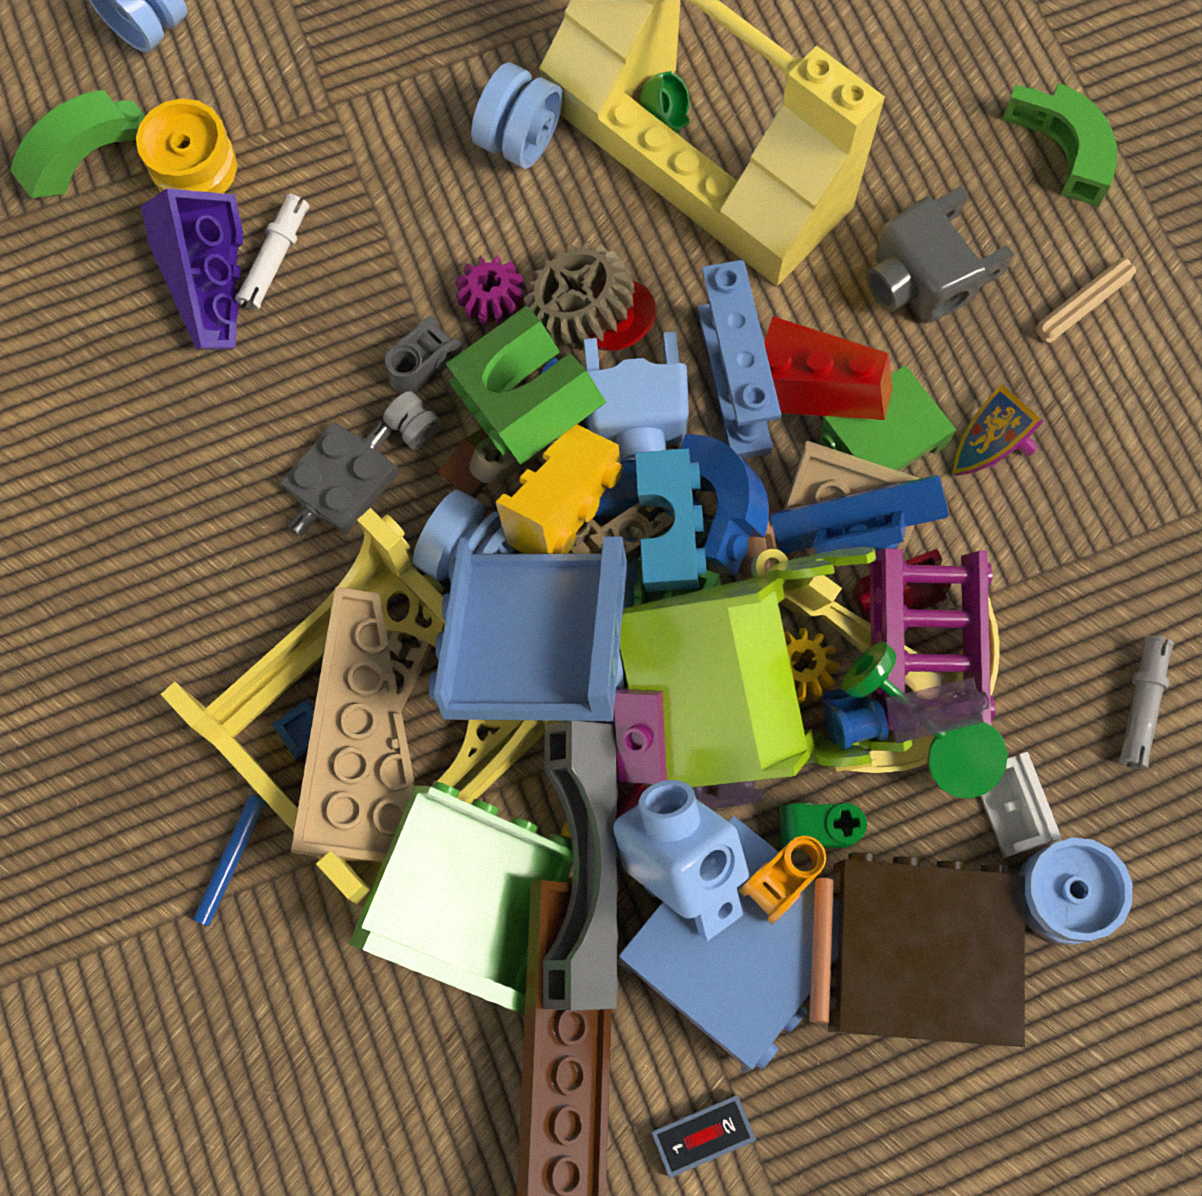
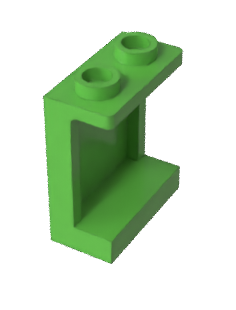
(908, 432)

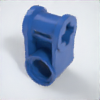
(853, 719)

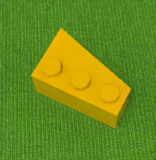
(561, 493)

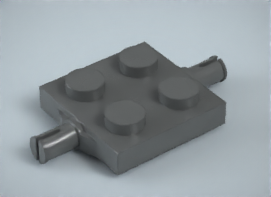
(339, 478)

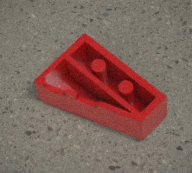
(826, 373)

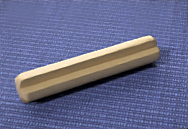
(1085, 300)

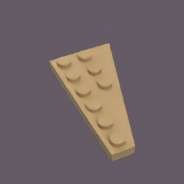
(358, 746)

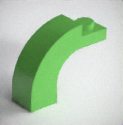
(1080, 132)
(67, 136)

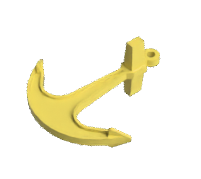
(816, 598)

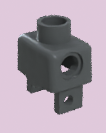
(929, 262)

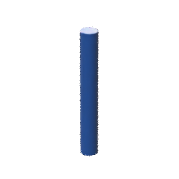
(229, 860)

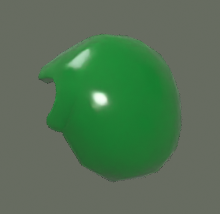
(666, 99)

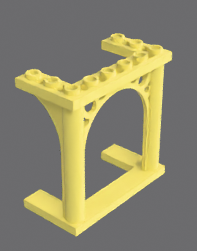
(380, 568)

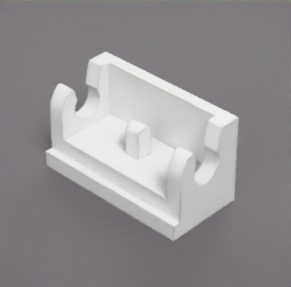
(1020, 809)

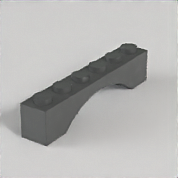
(583, 959)

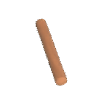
(821, 951)

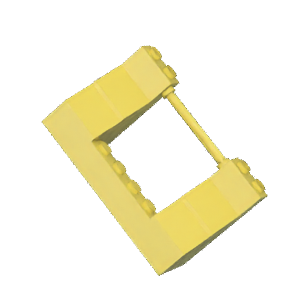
(798, 175)

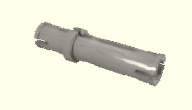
(1149, 687)

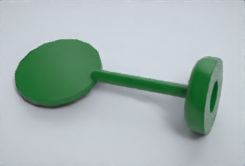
(961, 760)

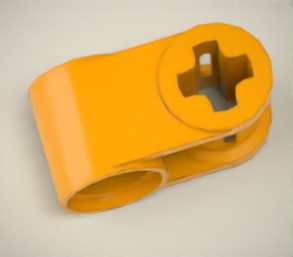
(779, 882)

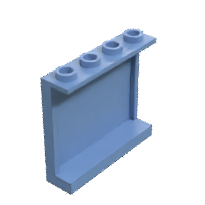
(531, 635)
(743, 979)

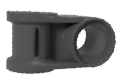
(426, 350)

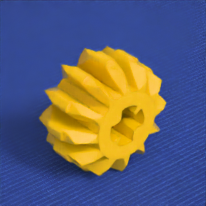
(819, 667)

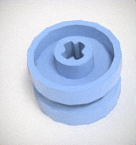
(141, 20)
(517, 115)
(1090, 873)

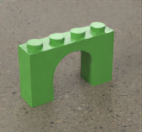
(536, 412)

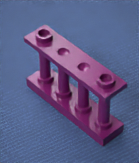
(891, 618)

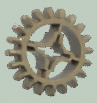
(580, 294)

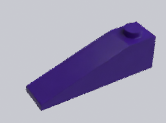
(197, 250)

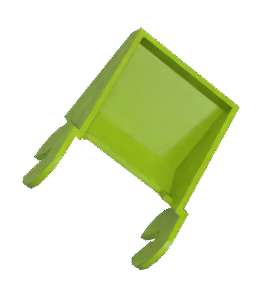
(731, 679)

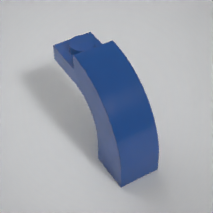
(740, 496)

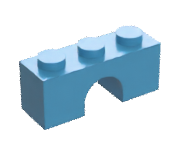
(667, 481)

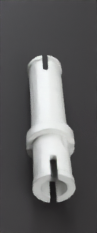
(278, 240)

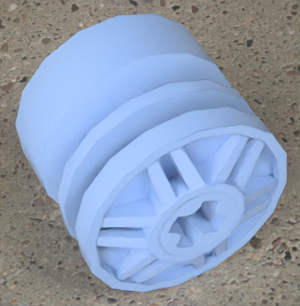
(453, 519)

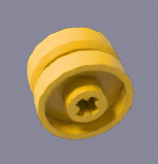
(186, 147)

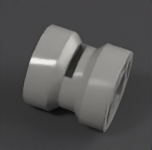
(412, 420)

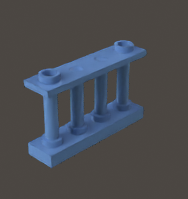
(738, 359)

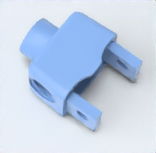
(644, 400)
(664, 847)

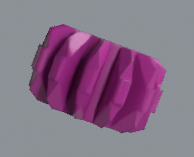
(477, 297)

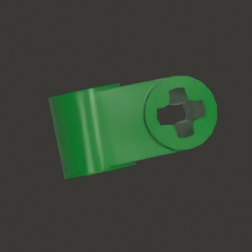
(818, 822)

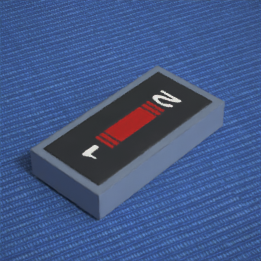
(703, 1136)

